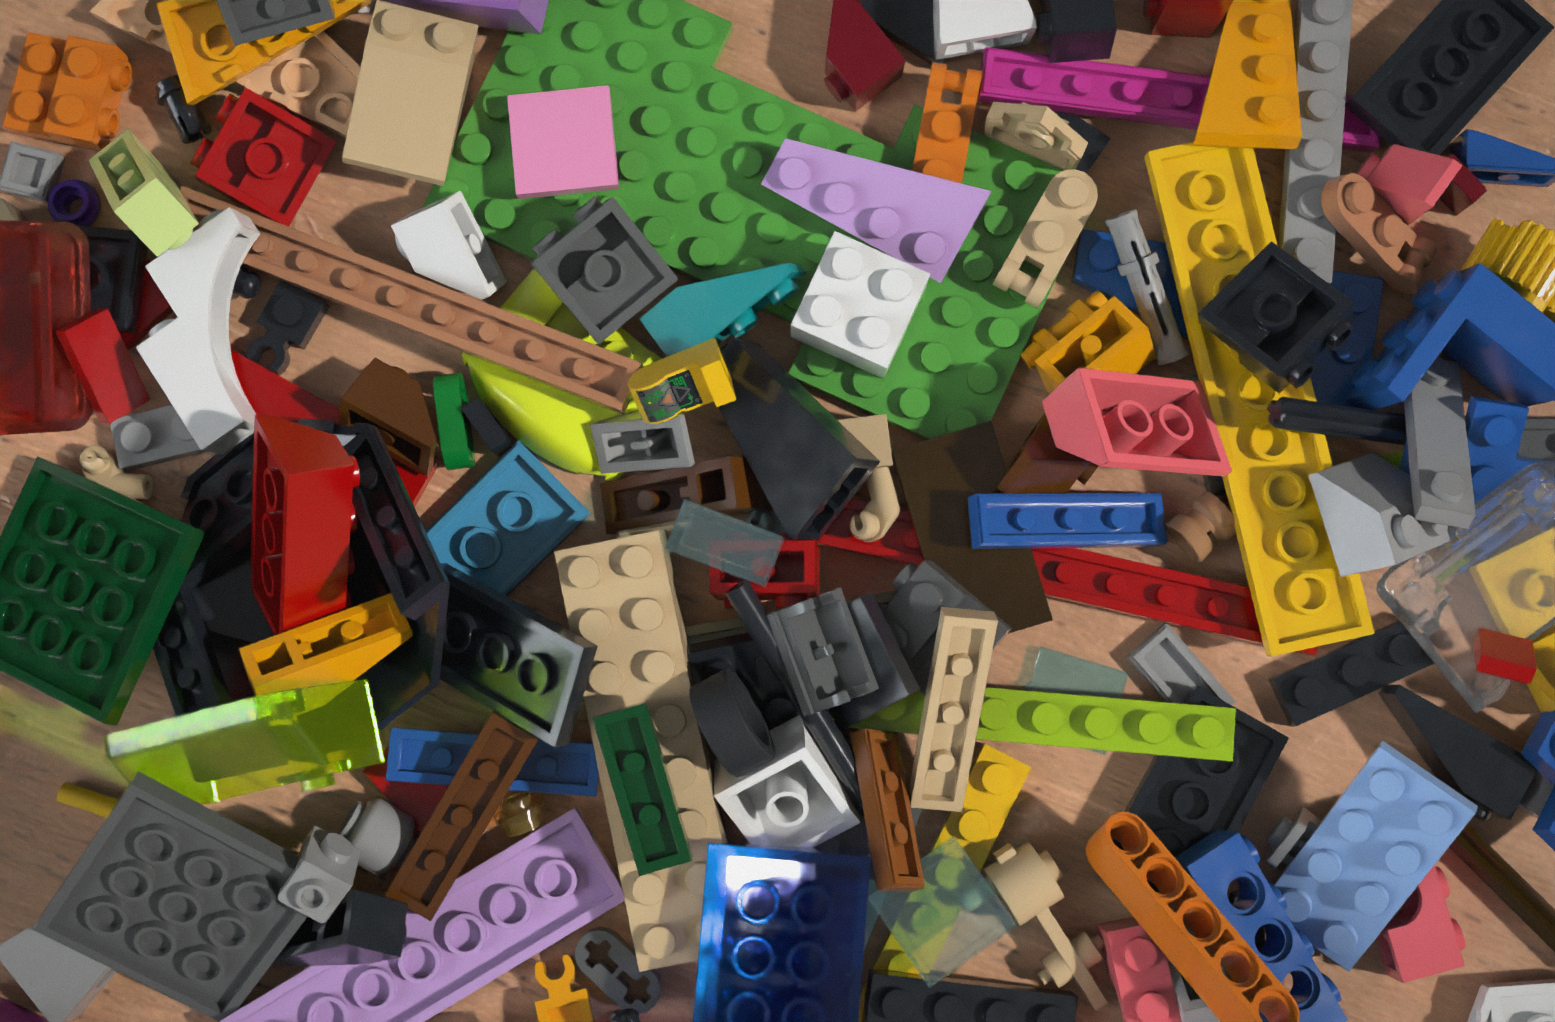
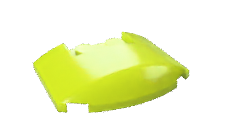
(540, 415)

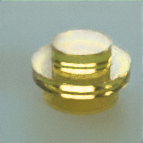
(520, 814)

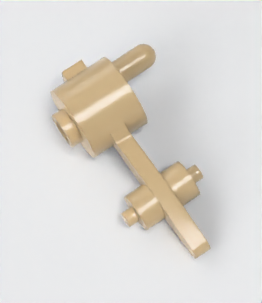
(1028, 889)

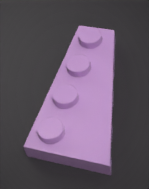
(886, 206)

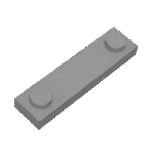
(1439, 448)

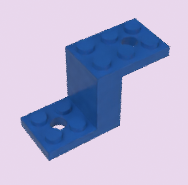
(1475, 323)

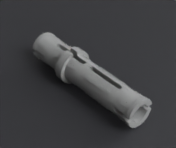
(1127, 230)

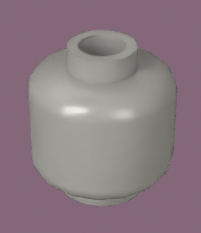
(380, 833)

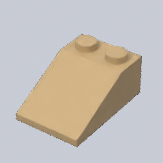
(410, 93)

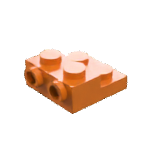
(68, 91)

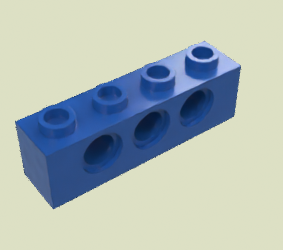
(1231, 856)

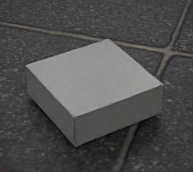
(30, 172)

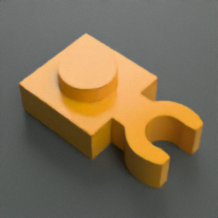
(562, 1003)

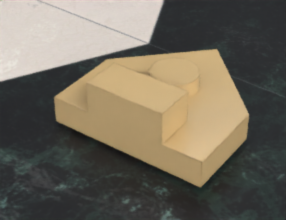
(1036, 133)

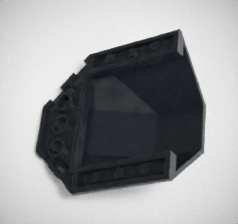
(220, 614)

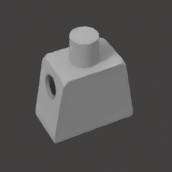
(54, 975)

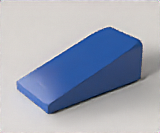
(1501, 161)

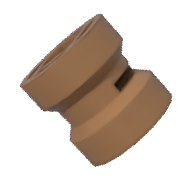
(1202, 527)

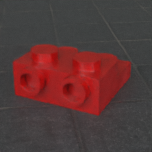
(262, 157)

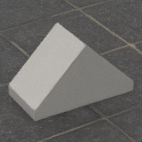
(630, 444)

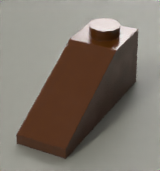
(657, 497)

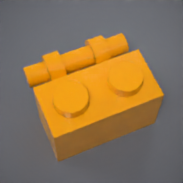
(1090, 336)

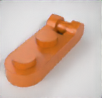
(946, 126)

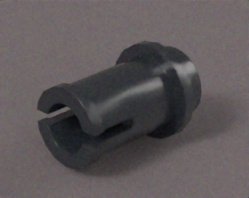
(186, 118)

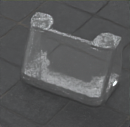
(1485, 577)

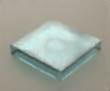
(948, 918)

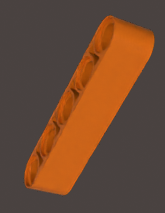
(1181, 902)

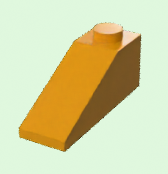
(327, 649)

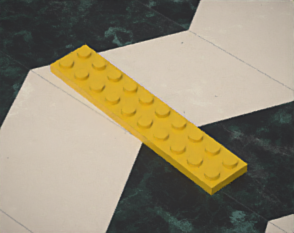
(1213, 228)

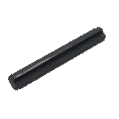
(1337, 420)

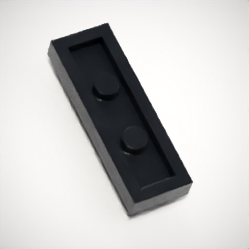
(1348, 673)

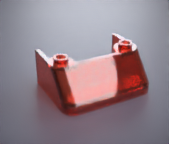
(41, 291)

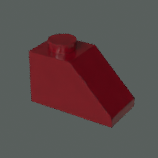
(859, 56)

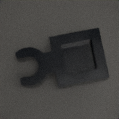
(290, 318)

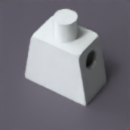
(972, 25)

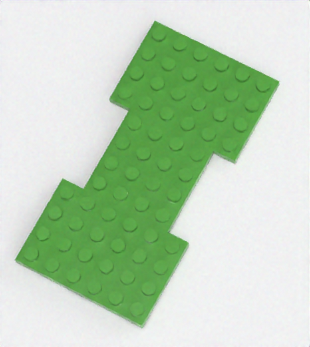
(692, 179)

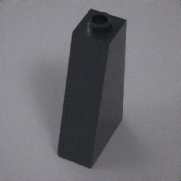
(792, 443)

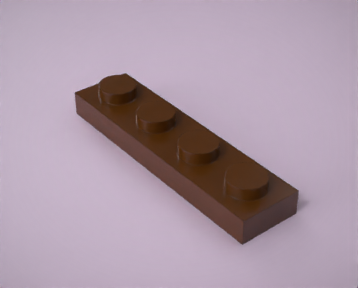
(461, 815)

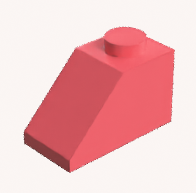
(1409, 179)

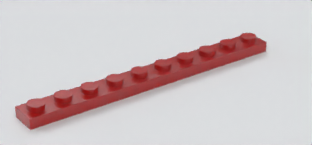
(1092, 581)

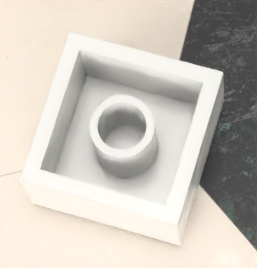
(859, 304)

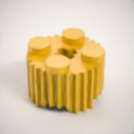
(1521, 259)

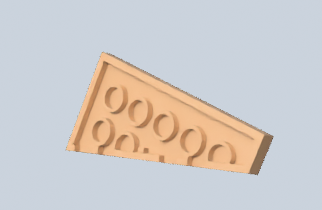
(309, 80)

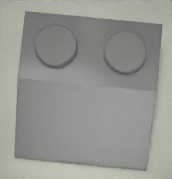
(1371, 515)

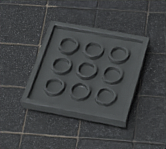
(177, 899)

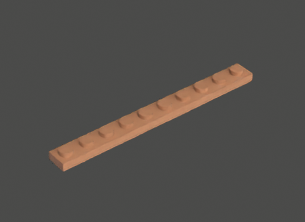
(432, 310)

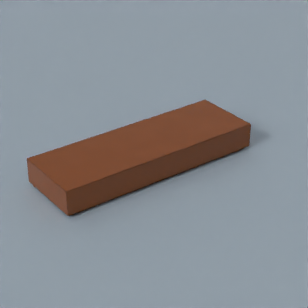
(887, 811)

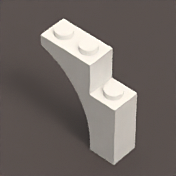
(193, 351)

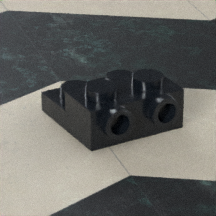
(1279, 318)

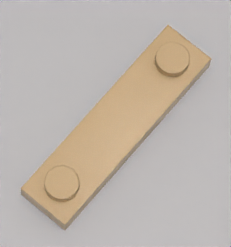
(952, 708)

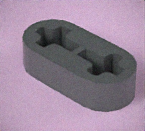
(609, 979)

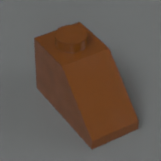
(397, 407)
(1044, 467)

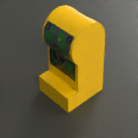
(682, 383)

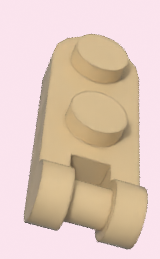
(1049, 235)

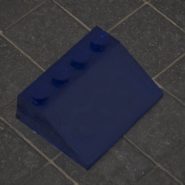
(781, 934)

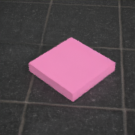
(563, 142)

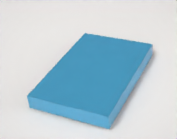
(507, 522)

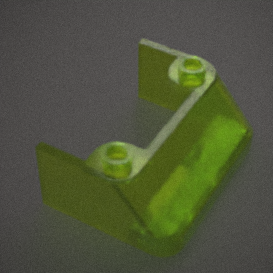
(255, 743)

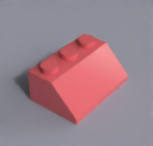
(1136, 423)

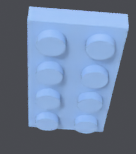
(1370, 854)

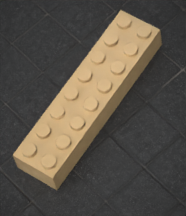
(629, 606)

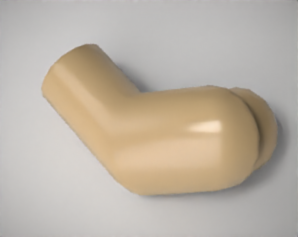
(103, 468)
(881, 509)

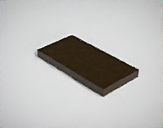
(936, 487)

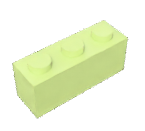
(143, 194)

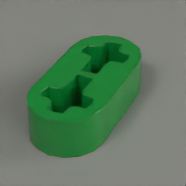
(453, 424)

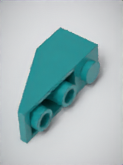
(718, 306)

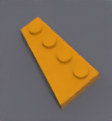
(206, 52)
(1253, 80)

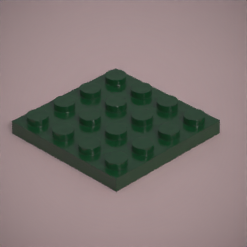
(86, 588)

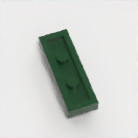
(642, 788)

